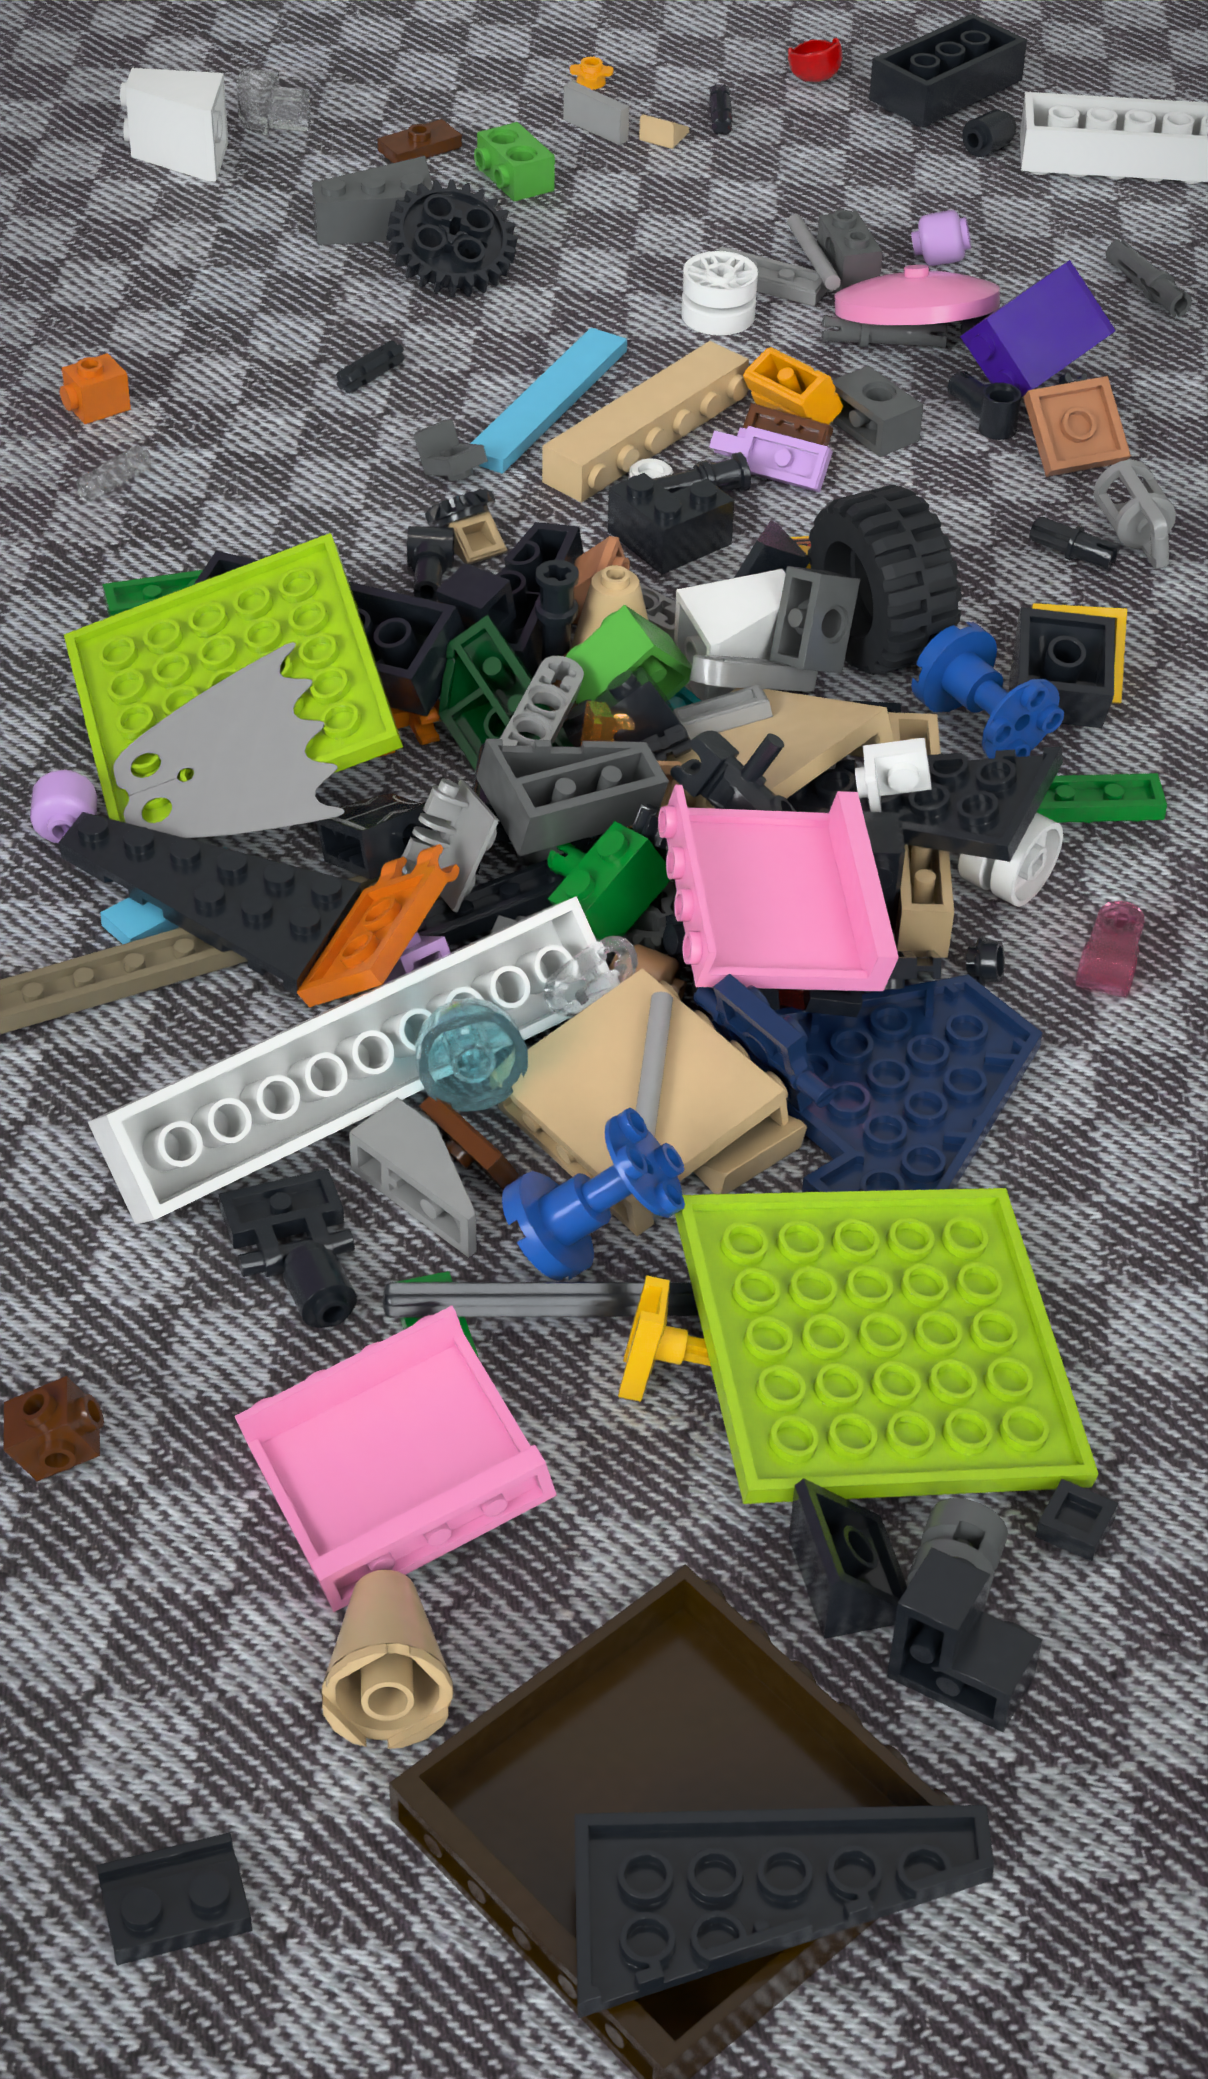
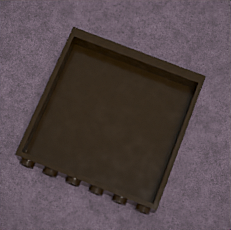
(645, 1714)

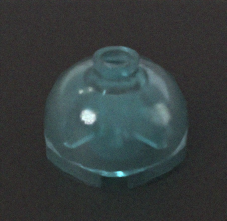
(470, 1054)

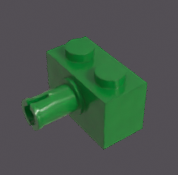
(611, 880)

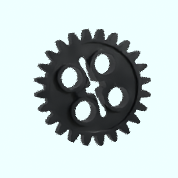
(451, 238)

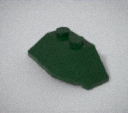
(484, 689)

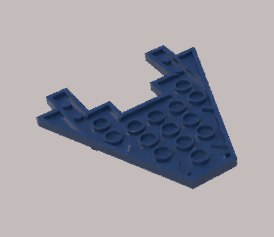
(911, 1083)

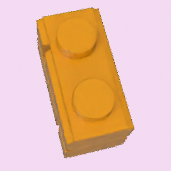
(792, 387)

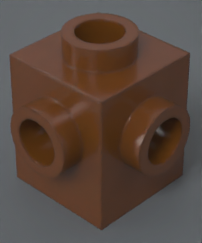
(52, 1428)

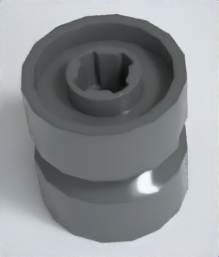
(963, 1531)

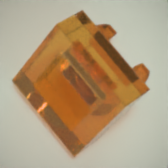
(601, 723)

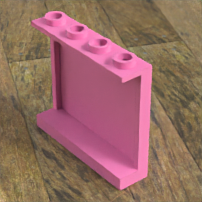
(779, 896)
(394, 1456)

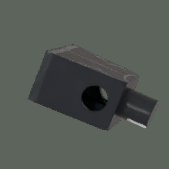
(370, 833)

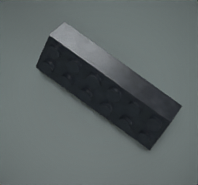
(403, 633)

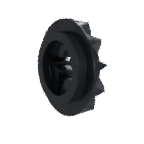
(460, 507)

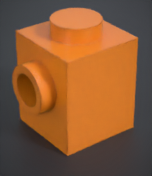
(95, 388)

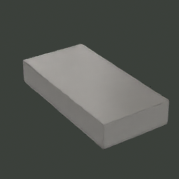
(596, 113)
(725, 711)

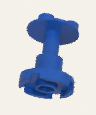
(962, 673)
(563, 1216)

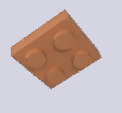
(1076, 426)

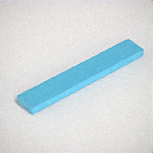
(549, 398)

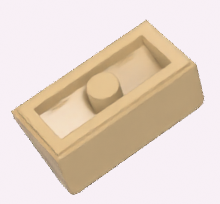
(751, 1154)

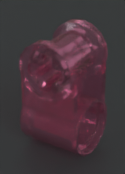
(1112, 950)

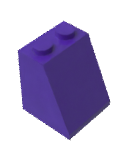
(1039, 331)

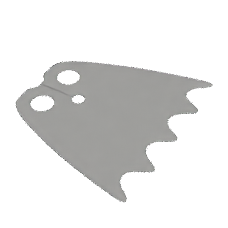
(243, 758)

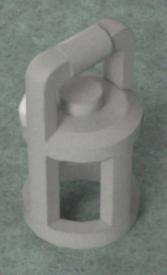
(1143, 519)

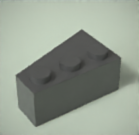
(360, 203)
(567, 793)

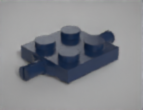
(768, 1038)

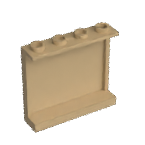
(814, 734)
(594, 1071)

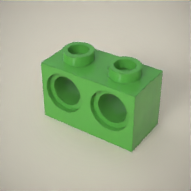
(515, 161)

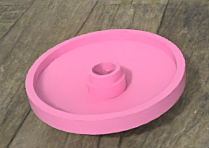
(917, 298)

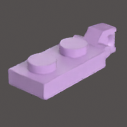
(777, 456)

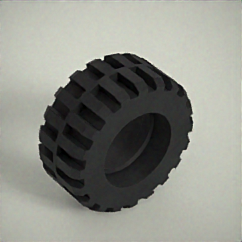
(903, 570)

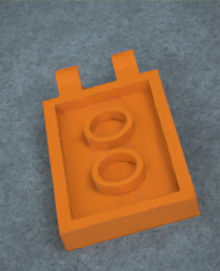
(377, 929)

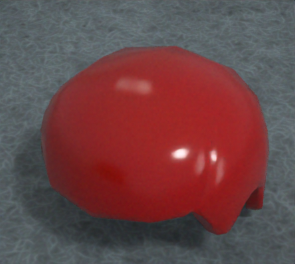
(815, 60)

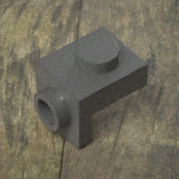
(444, 455)

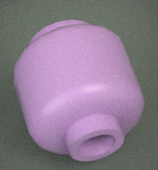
(941, 238)
(59, 801)

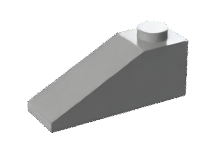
(410, 1164)

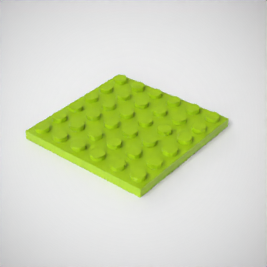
(173, 648)
(880, 1344)

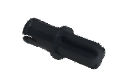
(1074, 542)

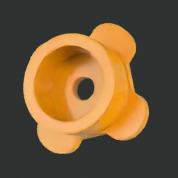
(591, 72)

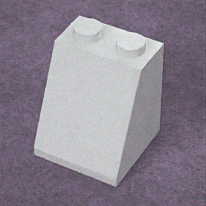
(176, 119)
(728, 620)

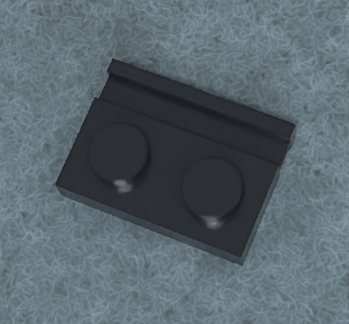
(908, 966)
(174, 1898)

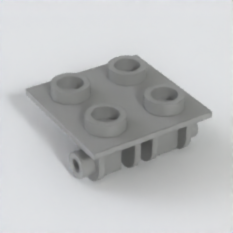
(463, 829)

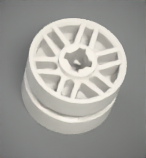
(719, 293)
(1028, 869)

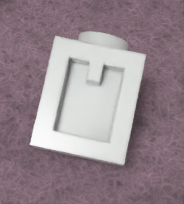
(893, 770)

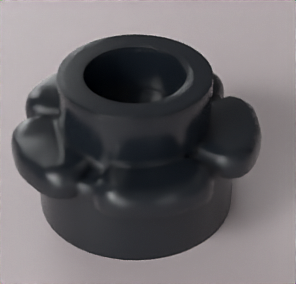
(986, 961)

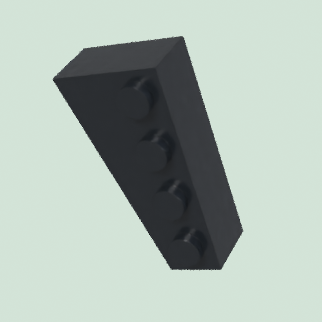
(540, 544)

